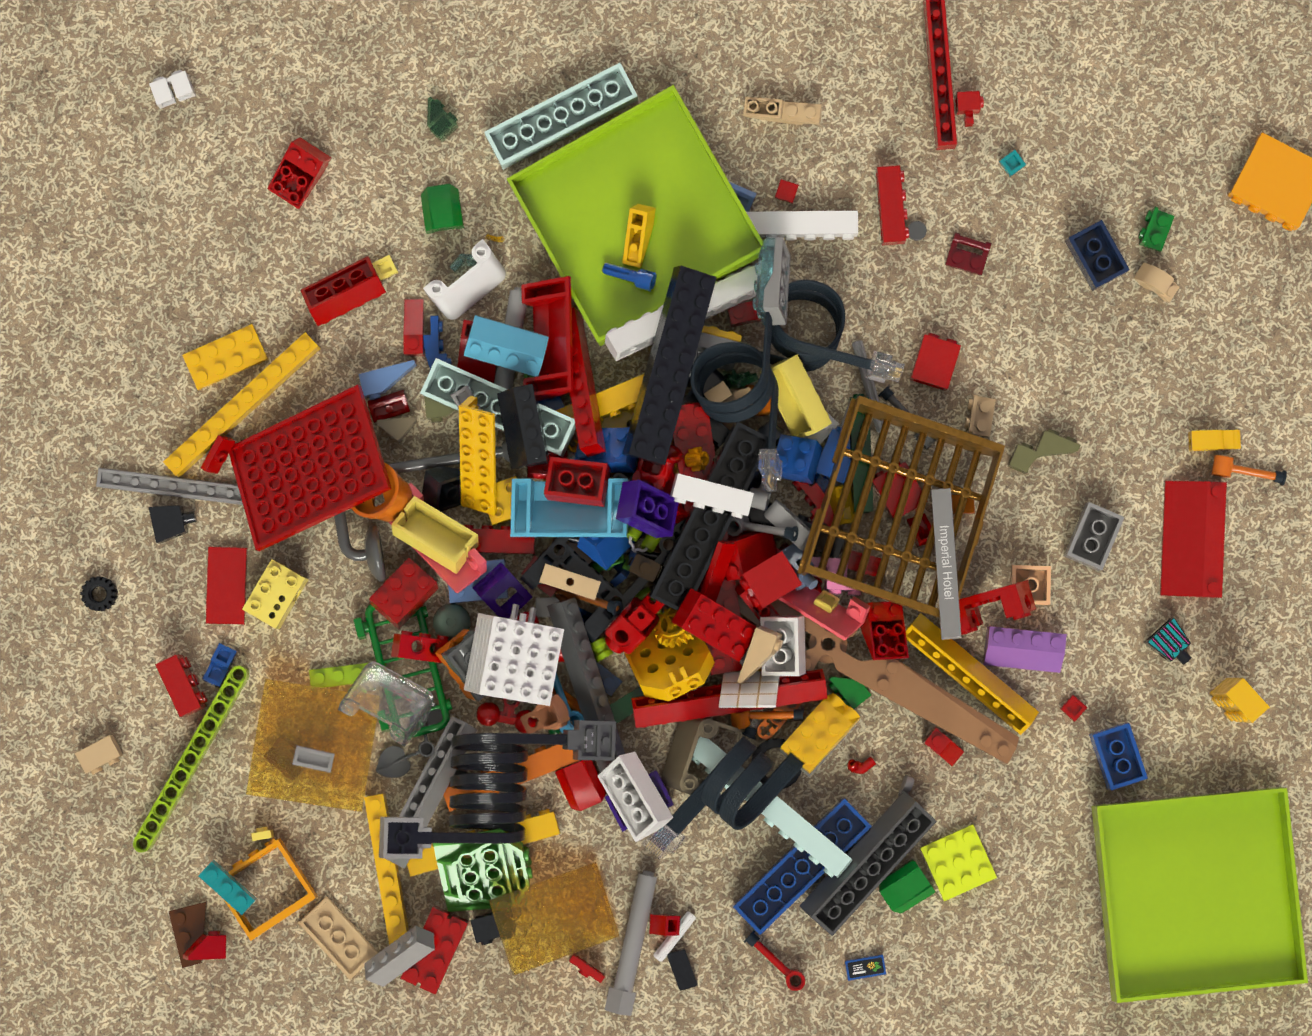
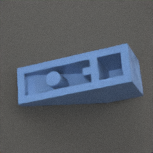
(381, 380)

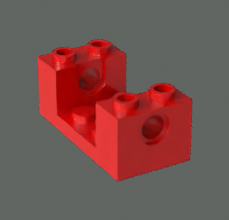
(1015, 599)

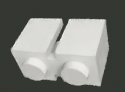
(162, 90)

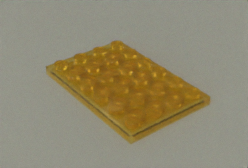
(554, 918)

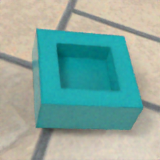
(1012, 163)

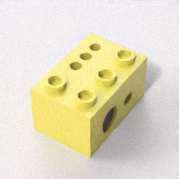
(275, 594)

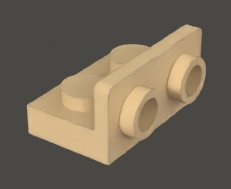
(980, 416)

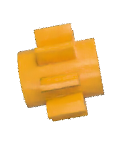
(696, 459)

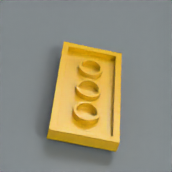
(225, 357)

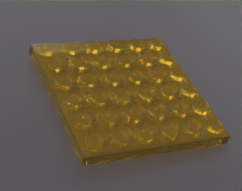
(311, 719)

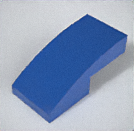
(219, 666)

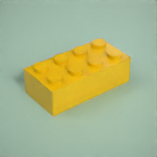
(1238, 700)

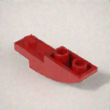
(814, 496)

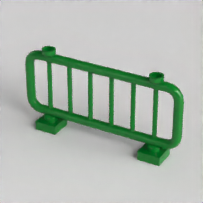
(370, 626)

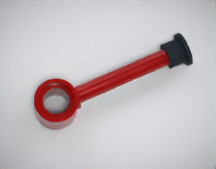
(753, 940)

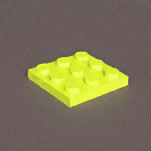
(958, 862)

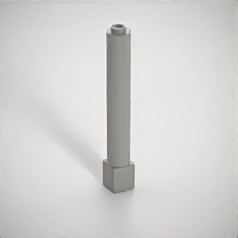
(515, 317)
(620, 997)

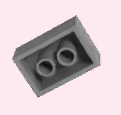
(1093, 536)

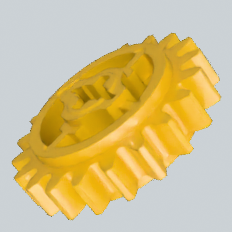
(669, 633)

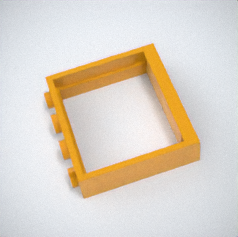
(256, 855)

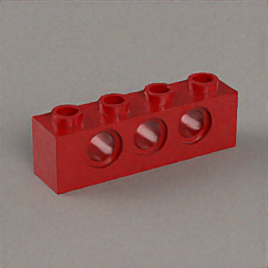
(403, 646)

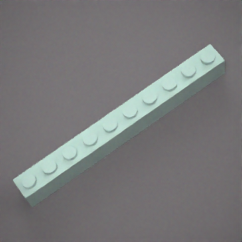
(783, 816)

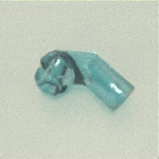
(462, 260)

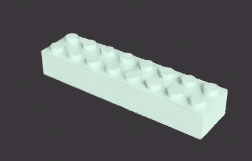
(561, 116)
(447, 379)

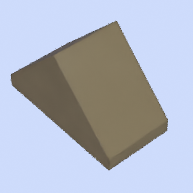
(398, 427)

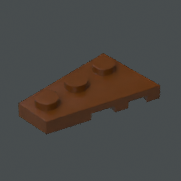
(188, 926)

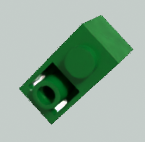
(851, 691)

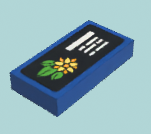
(865, 967)

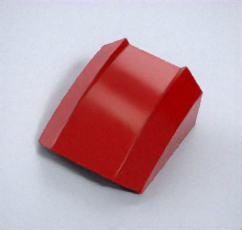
(581, 785)

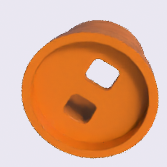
(394, 503)

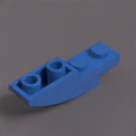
(433, 344)

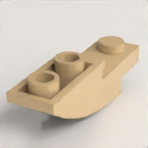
(783, 112)

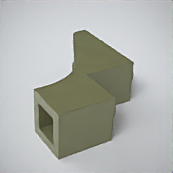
(1048, 445)

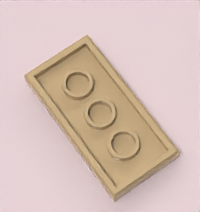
(338, 937)

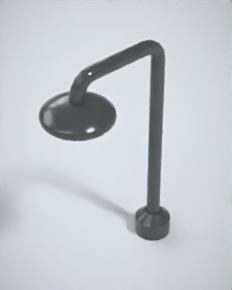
(372, 543)

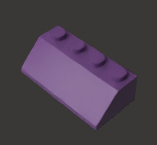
(1024, 649)

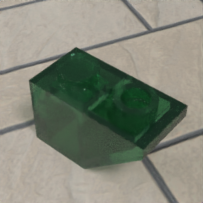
(440, 122)

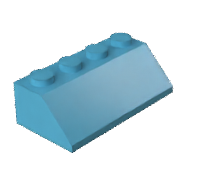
(506, 346)

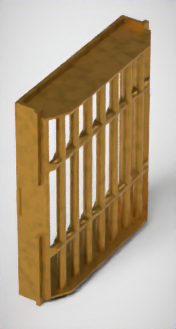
(924, 428)

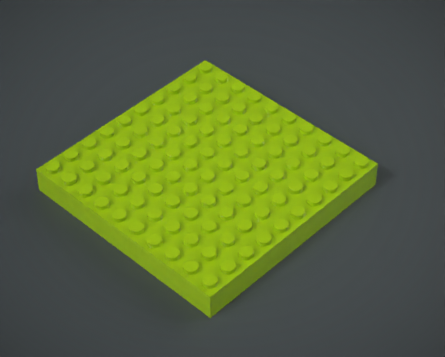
(584, 198)
(1199, 894)

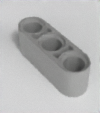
(782, 517)

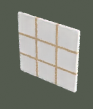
(754, 693)

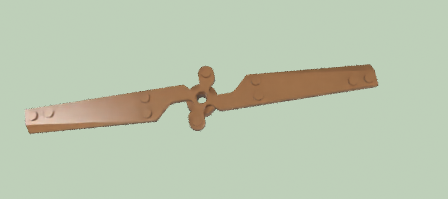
(899, 685)

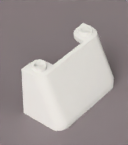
(470, 287)

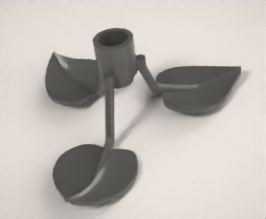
(394, 762)

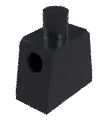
(170, 522)

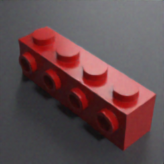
(890, 204)

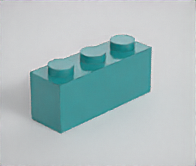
(227, 887)

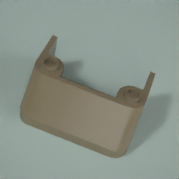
(682, 751)

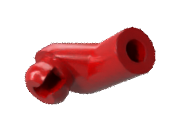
(860, 767)

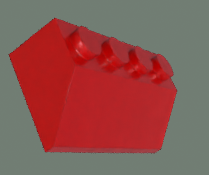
(343, 291)

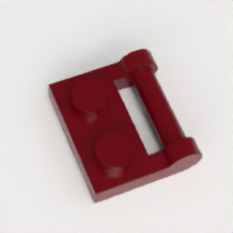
(967, 260)

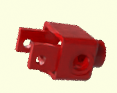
(633, 625)

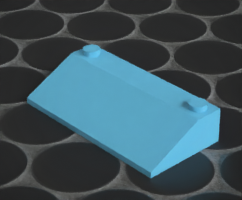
(538, 517)

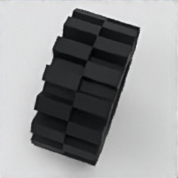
(87, 591)

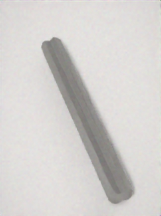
(869, 385)

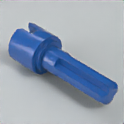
(642, 278)

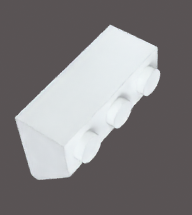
(791, 656)

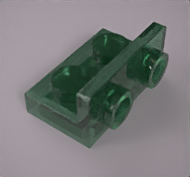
(738, 380)

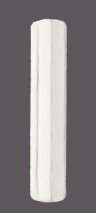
(669, 943)

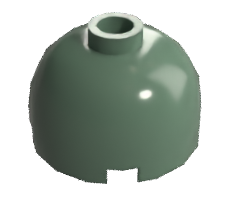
(451, 620)

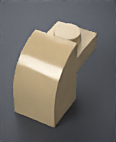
(1157, 281)

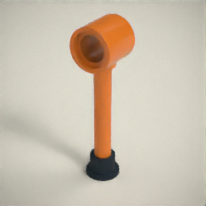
(1224, 466)
(742, 720)

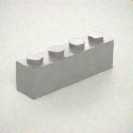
(399, 956)

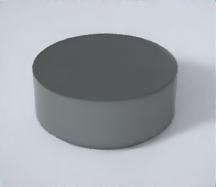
(917, 231)

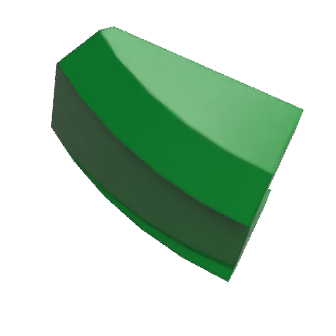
(441, 208)
(905, 887)

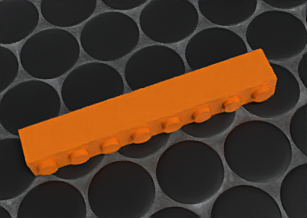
(538, 764)

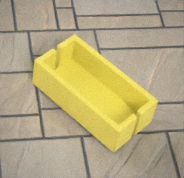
(798, 399)
(434, 534)

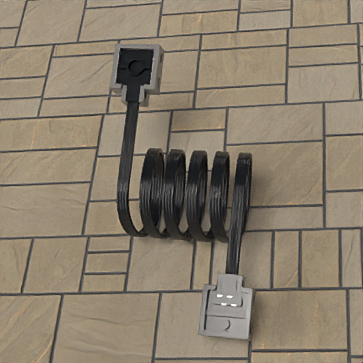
(406, 835)

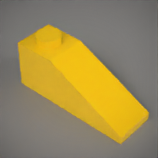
(638, 234)

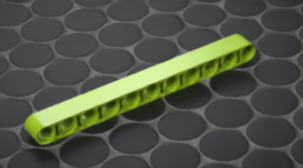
(183, 763)

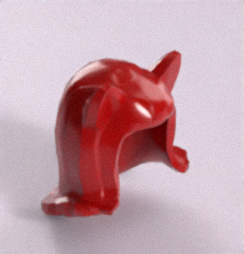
(658, 474)

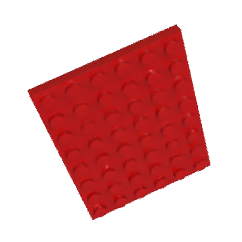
(309, 468)

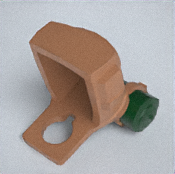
(548, 717)

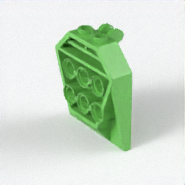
(509, 859)

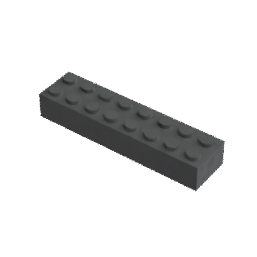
(872, 862)

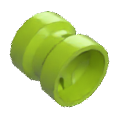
(601, 649)

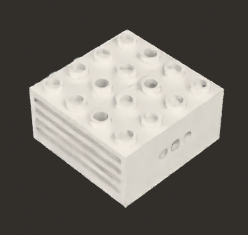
(514, 658)

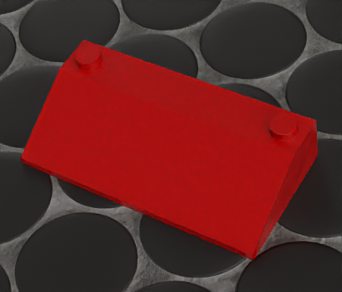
(553, 319)
(1193, 539)

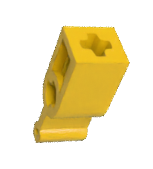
(1214, 440)

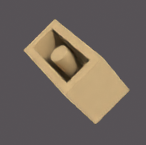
(99, 754)

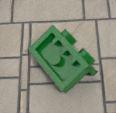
(1156, 229)

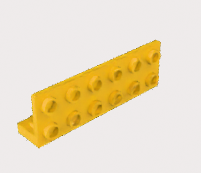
(477, 457)

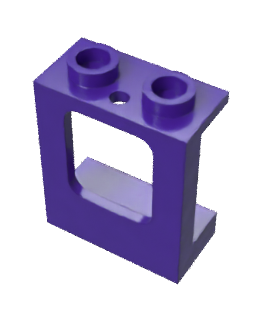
(495, 584)

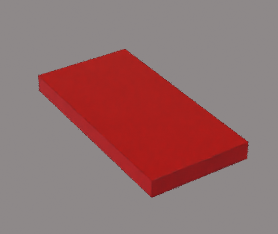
(226, 585)

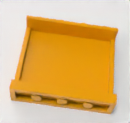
(1275, 182)

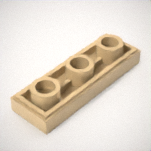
(581, 584)

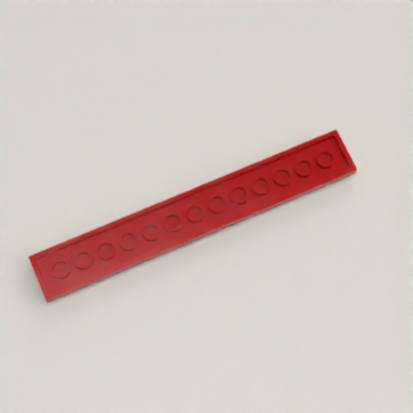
(695, 431)

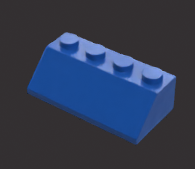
(605, 549)

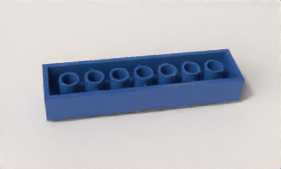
(795, 871)

